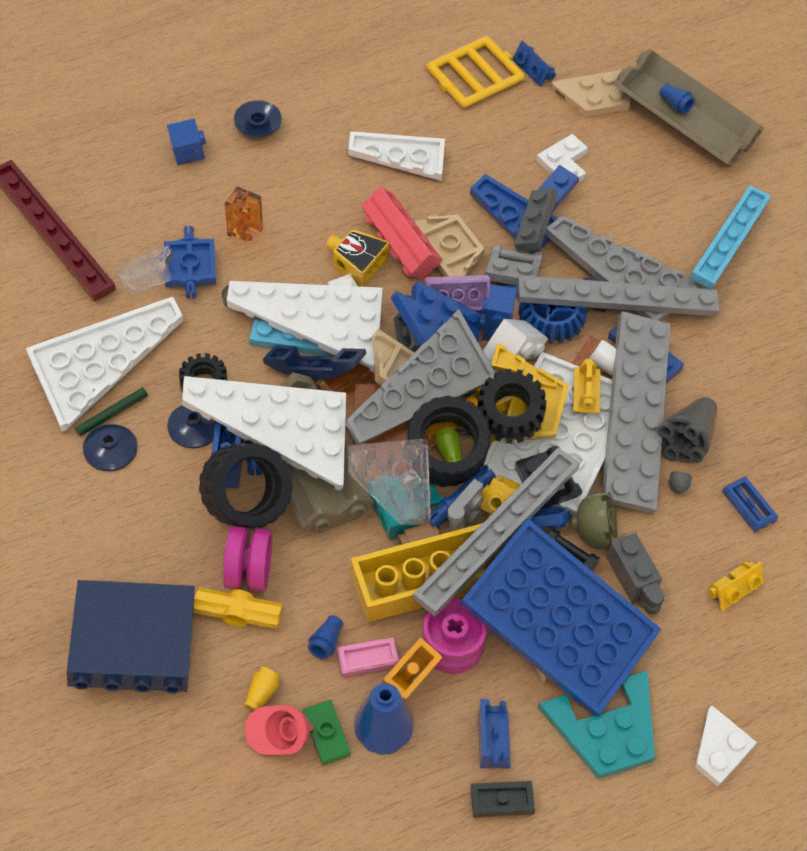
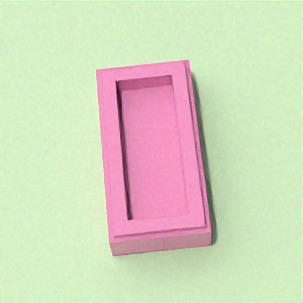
(367, 657)

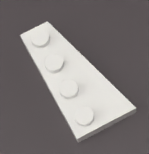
(407, 153)

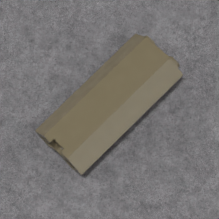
(711, 120)
(315, 500)

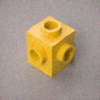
(497, 493)

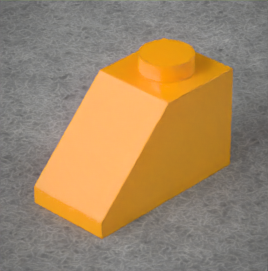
(413, 668)

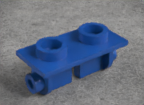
(533, 64)

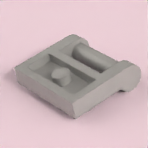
(507, 271)
(466, 507)

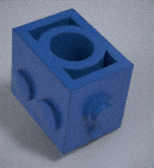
(186, 141)

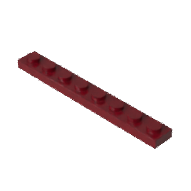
(55, 232)

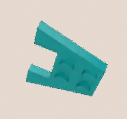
(614, 738)

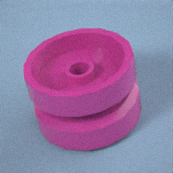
(243, 558)
(456, 637)

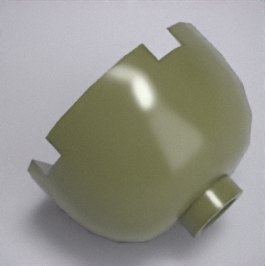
(596, 520)

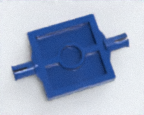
(192, 262)

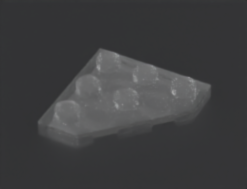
(395, 477)

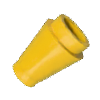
(262, 687)

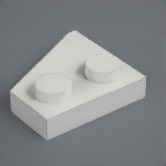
(721, 747)

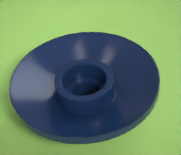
(257, 118)
(189, 433)
(110, 456)

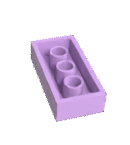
(463, 289)

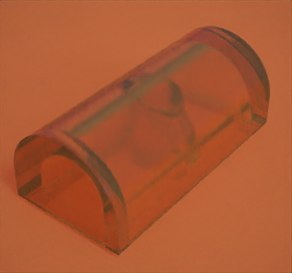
(346, 382)

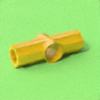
(238, 608)

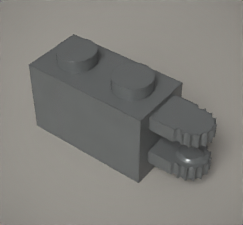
(636, 572)

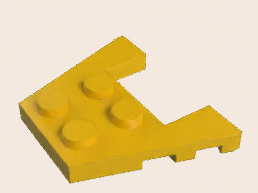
(554, 388)

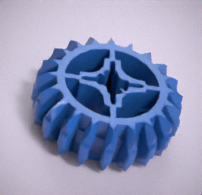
(554, 320)

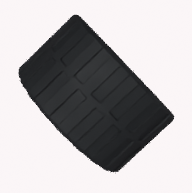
(462, 413)
(277, 488)

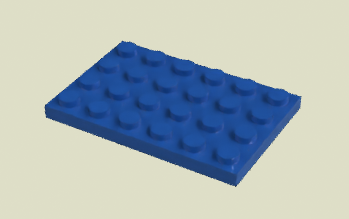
(561, 617)

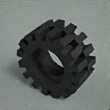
(202, 365)

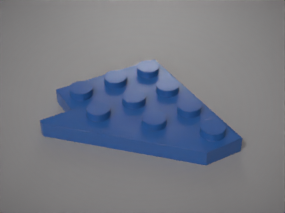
(429, 311)

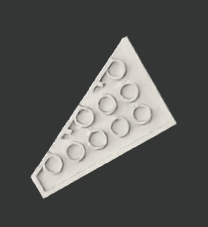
(320, 313)
(91, 360)
(295, 422)

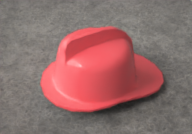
(277, 730)

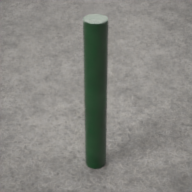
(111, 411)

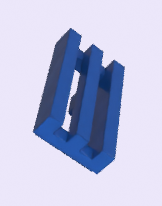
(746, 506)

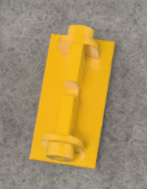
(586, 388)
(745, 580)

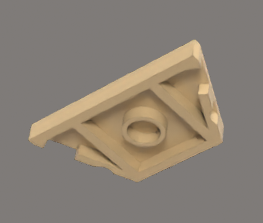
(593, 93)
(453, 242)
(388, 356)

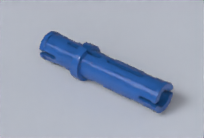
(439, 514)

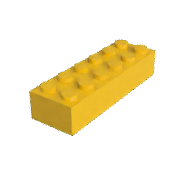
(392, 575)

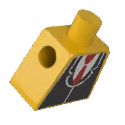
(358, 255)

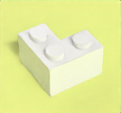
(518, 338)

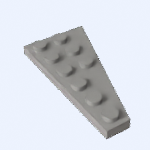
(612, 262)
(441, 367)

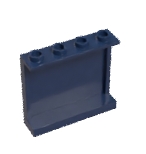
(131, 636)

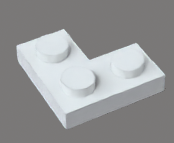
(564, 154)

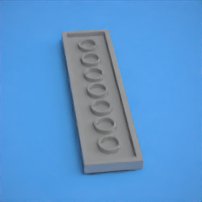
(636, 412)

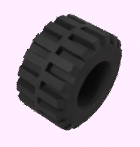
(518, 386)

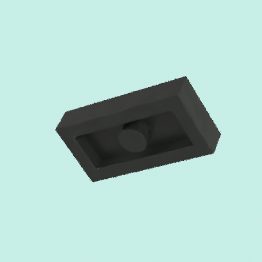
(502, 799)

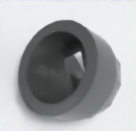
(680, 481)

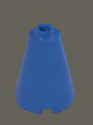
(384, 721)

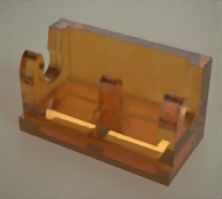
(243, 213)

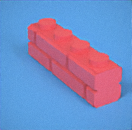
(403, 234)

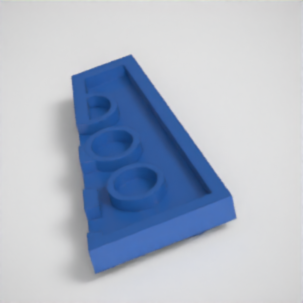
(503, 205)

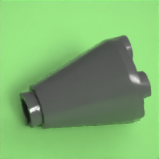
(689, 431)

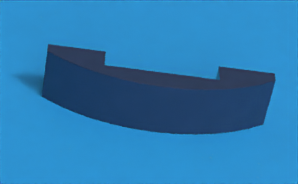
(287, 360)

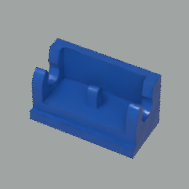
(493, 735)

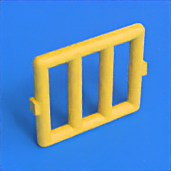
(481, 92)

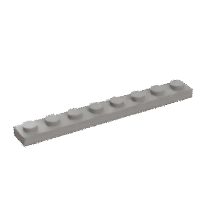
(617, 295)
(495, 532)

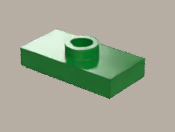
(327, 732)

